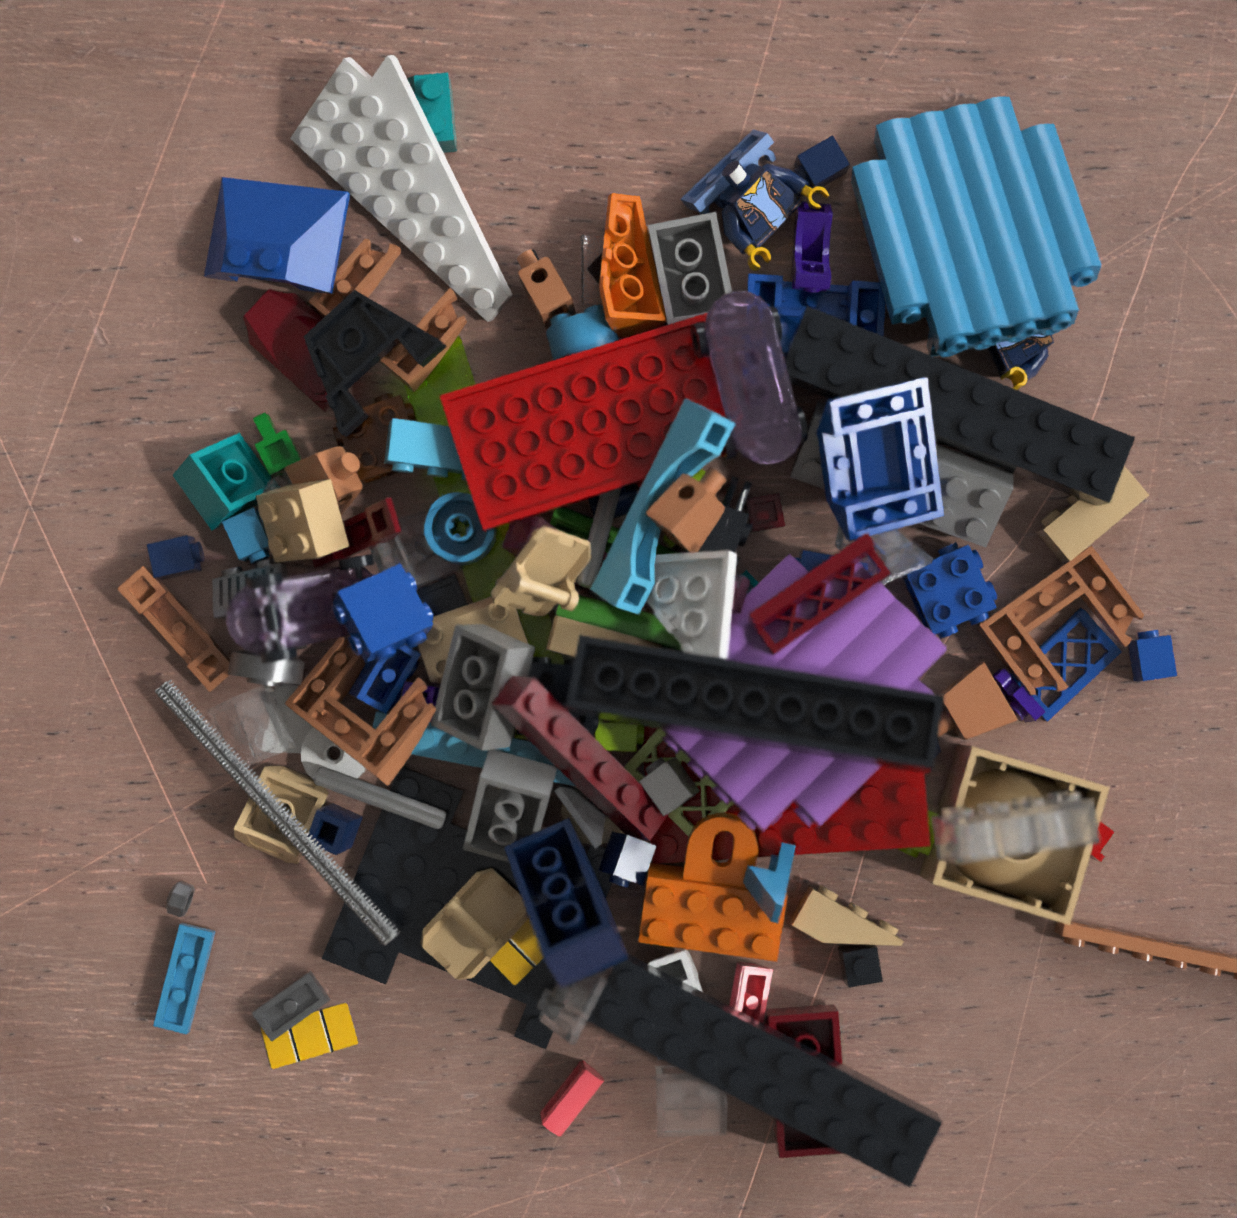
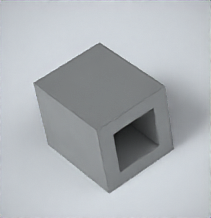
(668, 784)

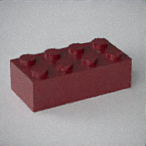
(820, 1030)

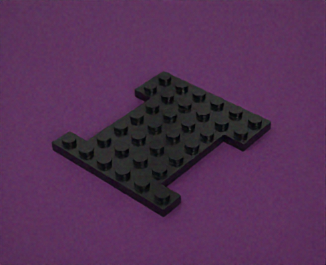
(410, 878)

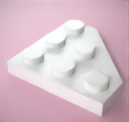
(695, 599)

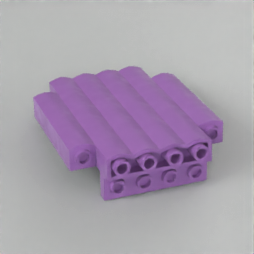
(863, 642)

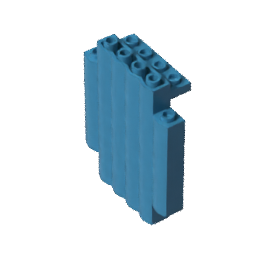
(975, 226)

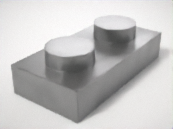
(291, 1006)

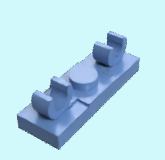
(713, 183)

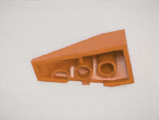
(628, 270)

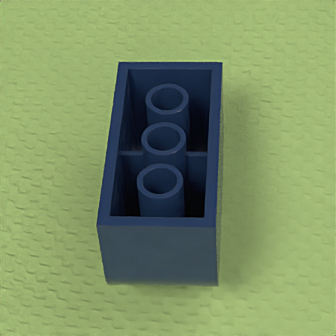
(565, 904)

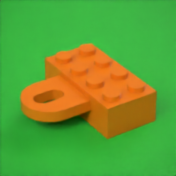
(707, 900)

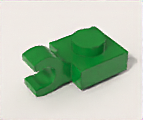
(276, 448)

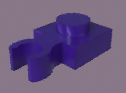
(1017, 696)

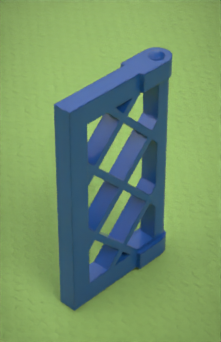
(1090, 670)

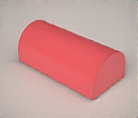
(751, 989)
(571, 1098)

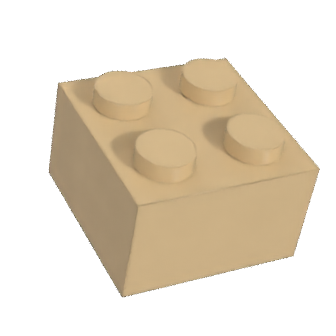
(302, 521)

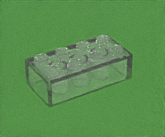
(1015, 829)

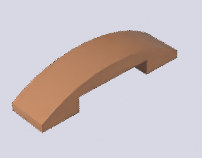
(177, 626)

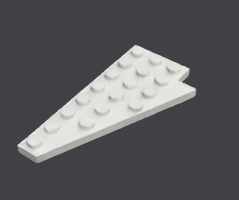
(387, 157)

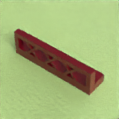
(812, 582)

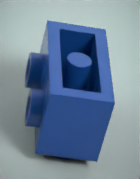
(381, 682)

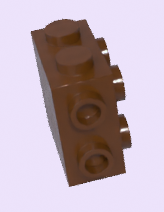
(370, 438)

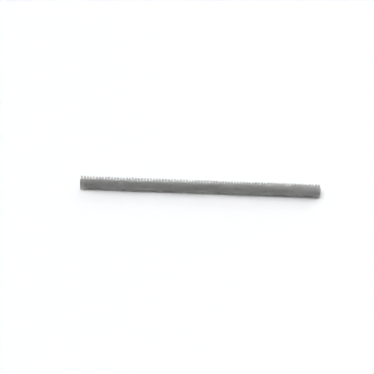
(275, 812)

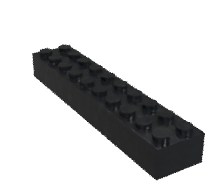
(965, 407)
(755, 704)
(766, 1069)

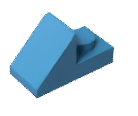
(770, 885)

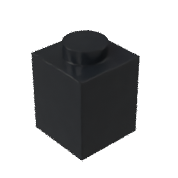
(860, 965)

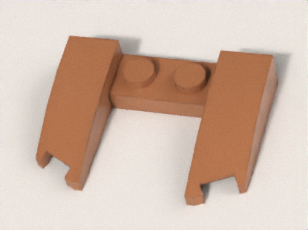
(363, 273)
(1082, 577)
(379, 749)

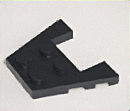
(355, 340)

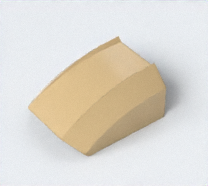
(298, 795)

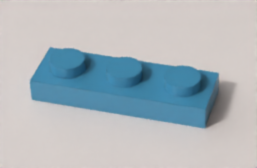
(184, 978)

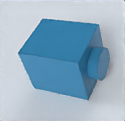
(248, 536)

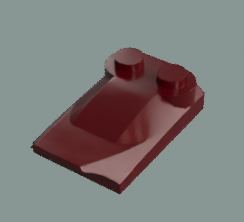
(277, 332)

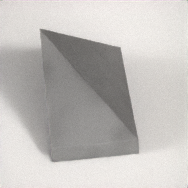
(584, 812)

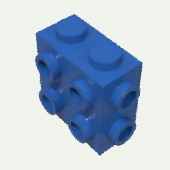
(951, 590)
(383, 614)

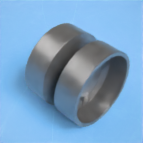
(272, 674)

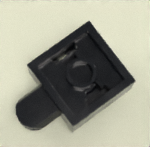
(731, 527)

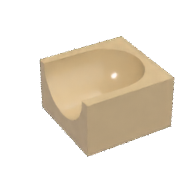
(1032, 882)

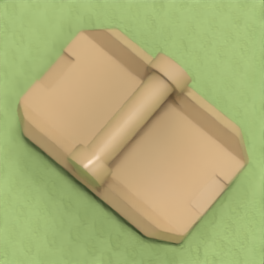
(544, 573)
(486, 612)
(474, 924)

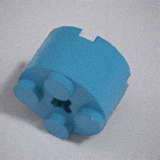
(579, 332)
(441, 523)

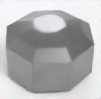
(180, 899)

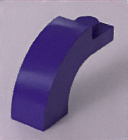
(811, 248)

